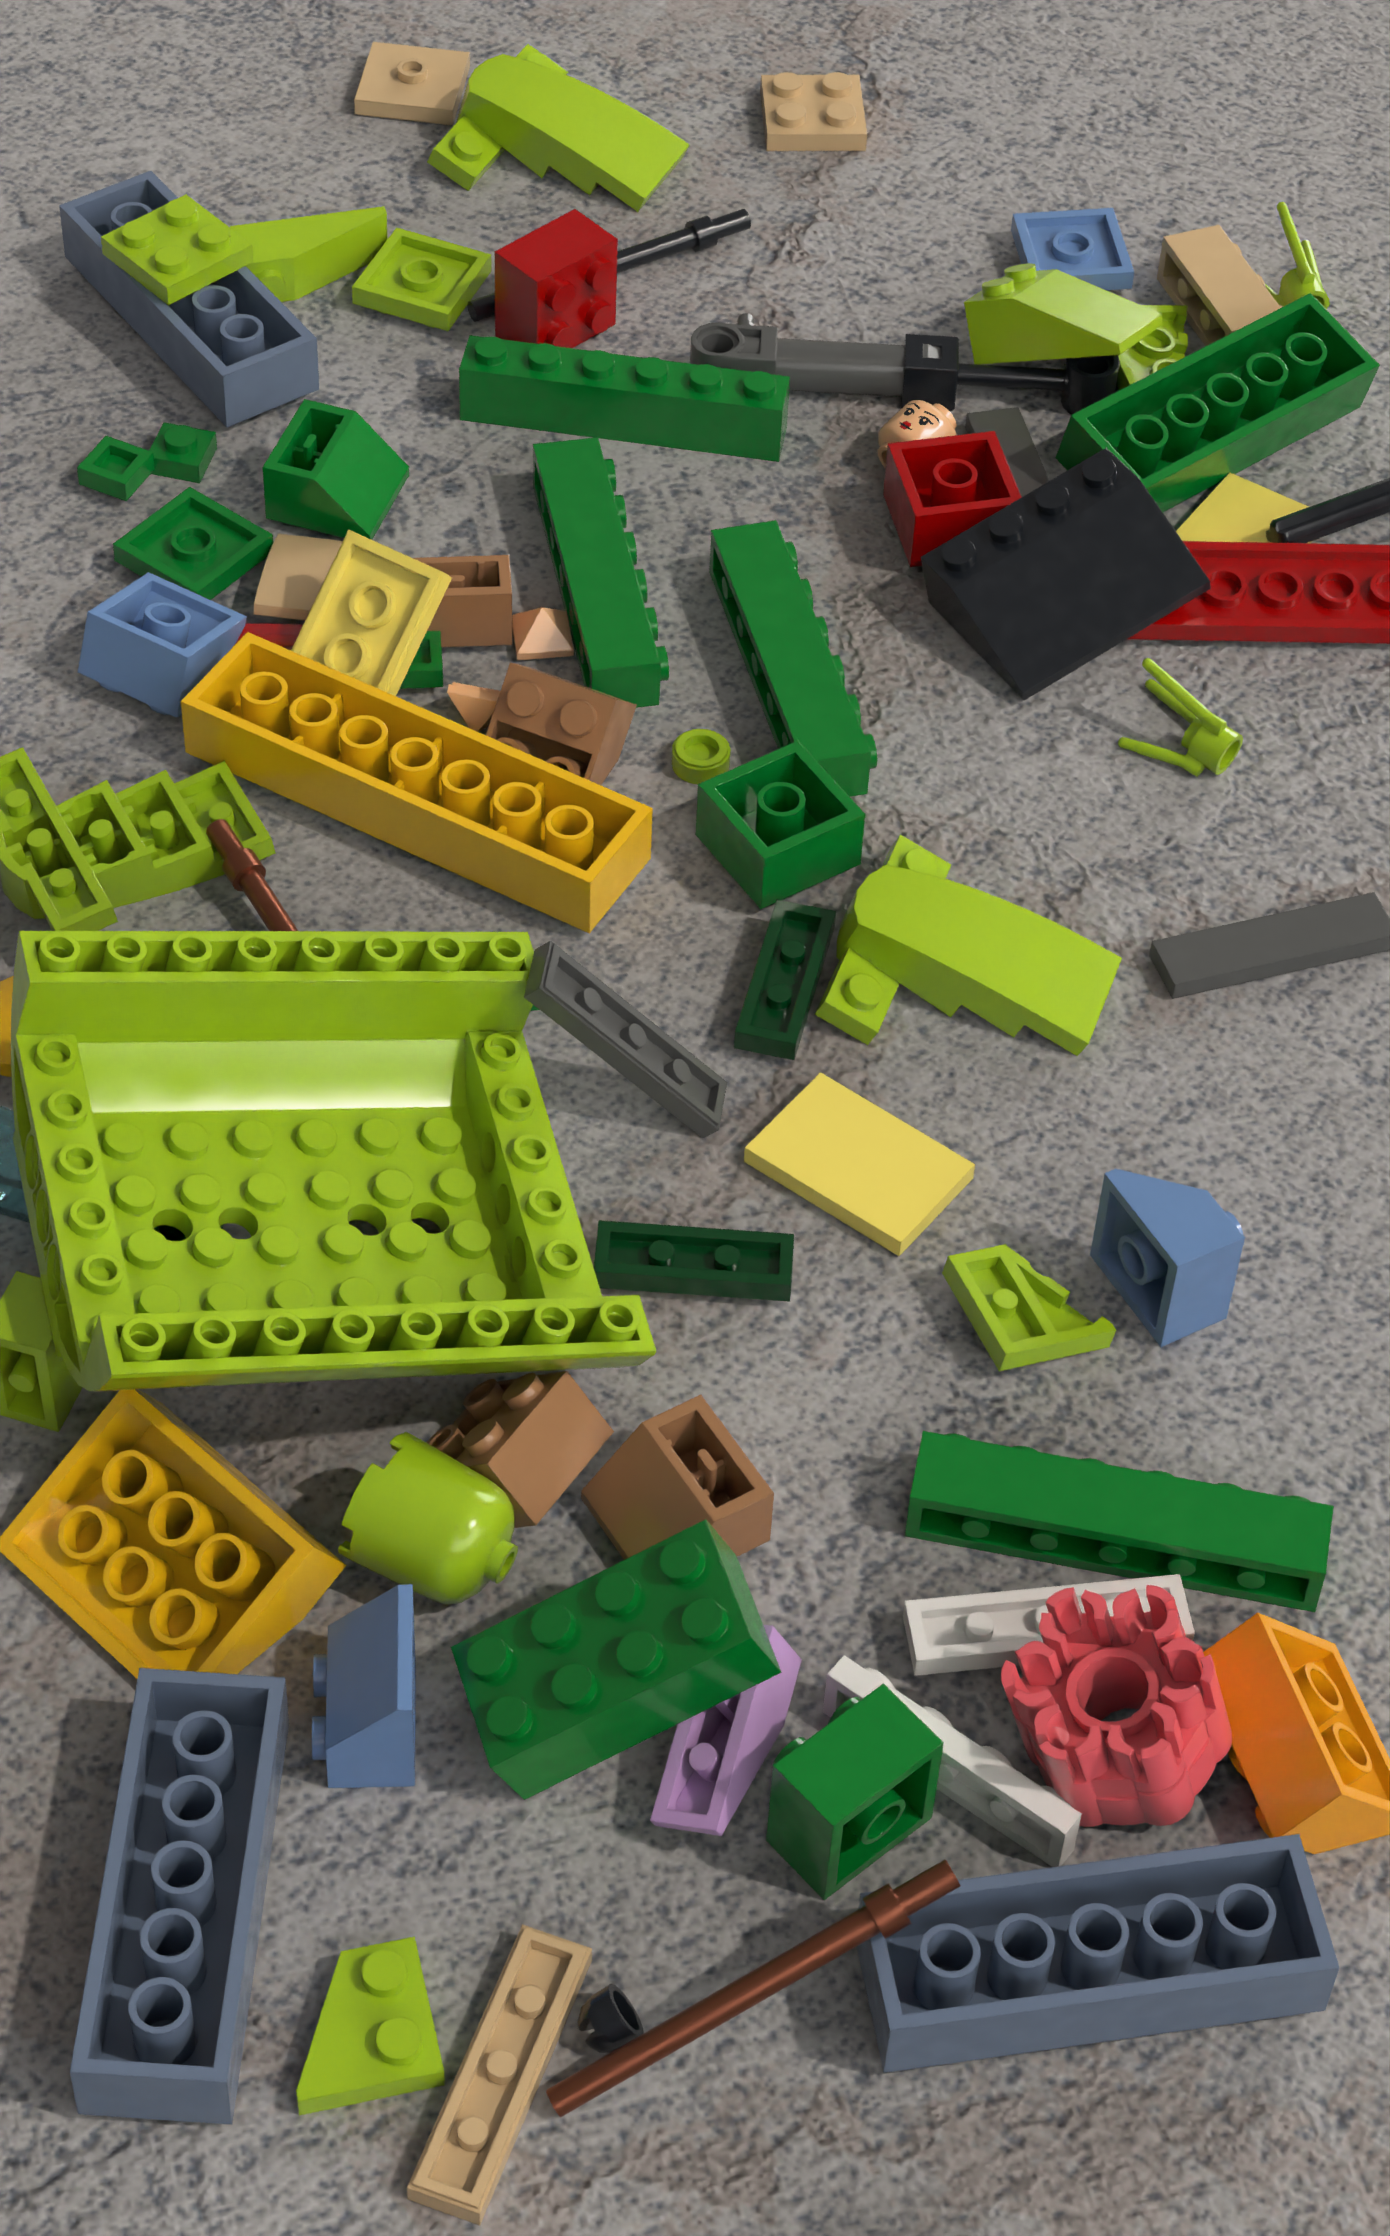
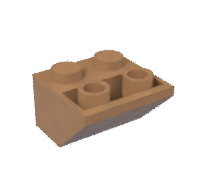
(477, 601)
(561, 722)
(526, 1438)
(676, 1475)

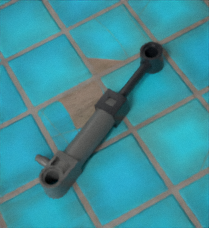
(919, 370)

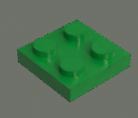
(194, 544)

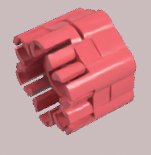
(1103, 1663)

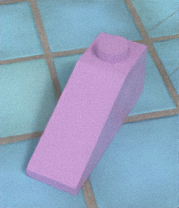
(723, 1749)

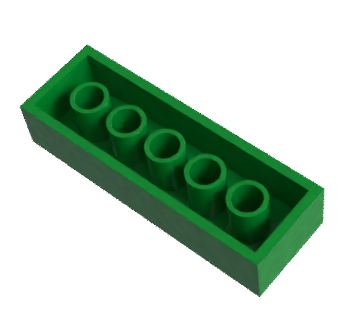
(1227, 403)

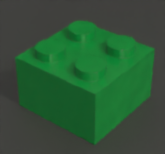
(779, 824)
(852, 1789)

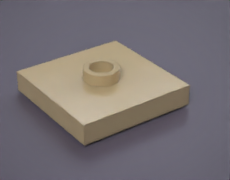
(412, 83)

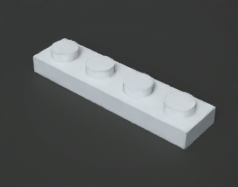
(991, 1626)
(976, 1774)

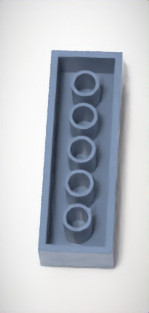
(224, 341)
(182, 1898)
(1101, 1954)

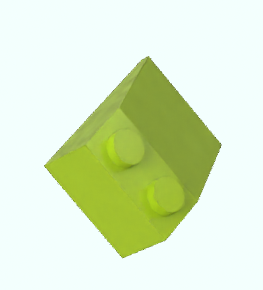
(1051, 317)

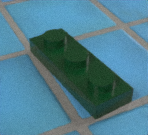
(785, 980)
(694, 1260)

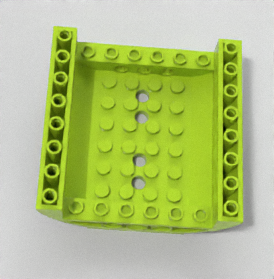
(286, 1097)

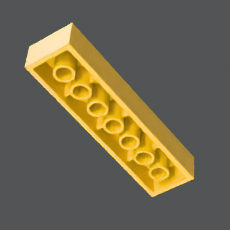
(418, 781)

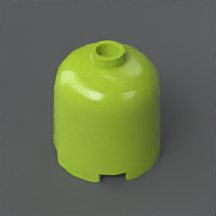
(430, 1524)

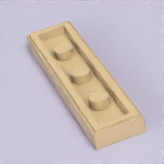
(499, 2075)

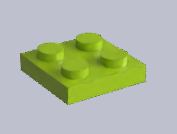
(177, 249)
(421, 279)

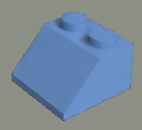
(156, 641)
(1167, 1252)
(369, 1695)

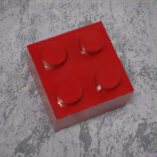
(557, 283)
(944, 488)

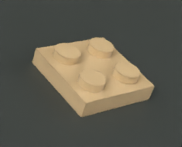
(813, 112)

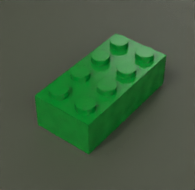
(614, 1660)

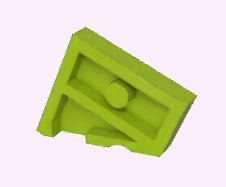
(1019, 1311)
(372, 2031)

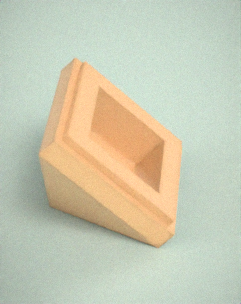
(542, 634)
(474, 704)

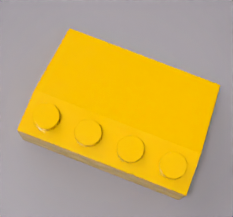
(166, 1546)

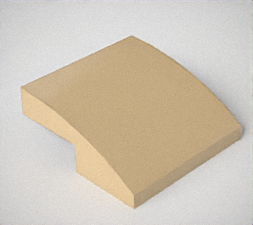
(294, 575)

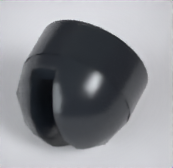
(612, 2019)

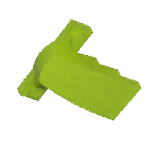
(557, 124)
(111, 847)
(961, 950)

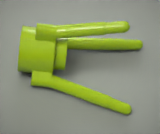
(1305, 277)
(1207, 738)

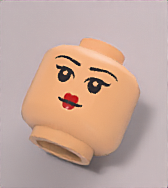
(916, 422)

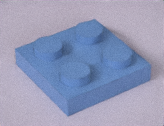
(1077, 243)

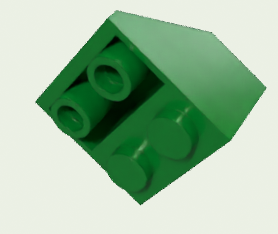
(331, 473)

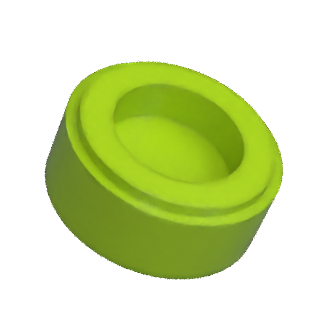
(700, 755)

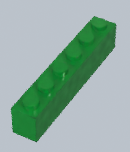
(624, 398)
(597, 571)
(789, 651)
(1119, 1520)

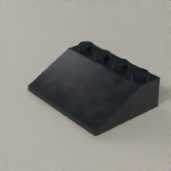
(1062, 574)

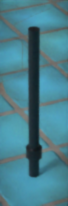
(697, 234)

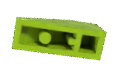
(313, 250)

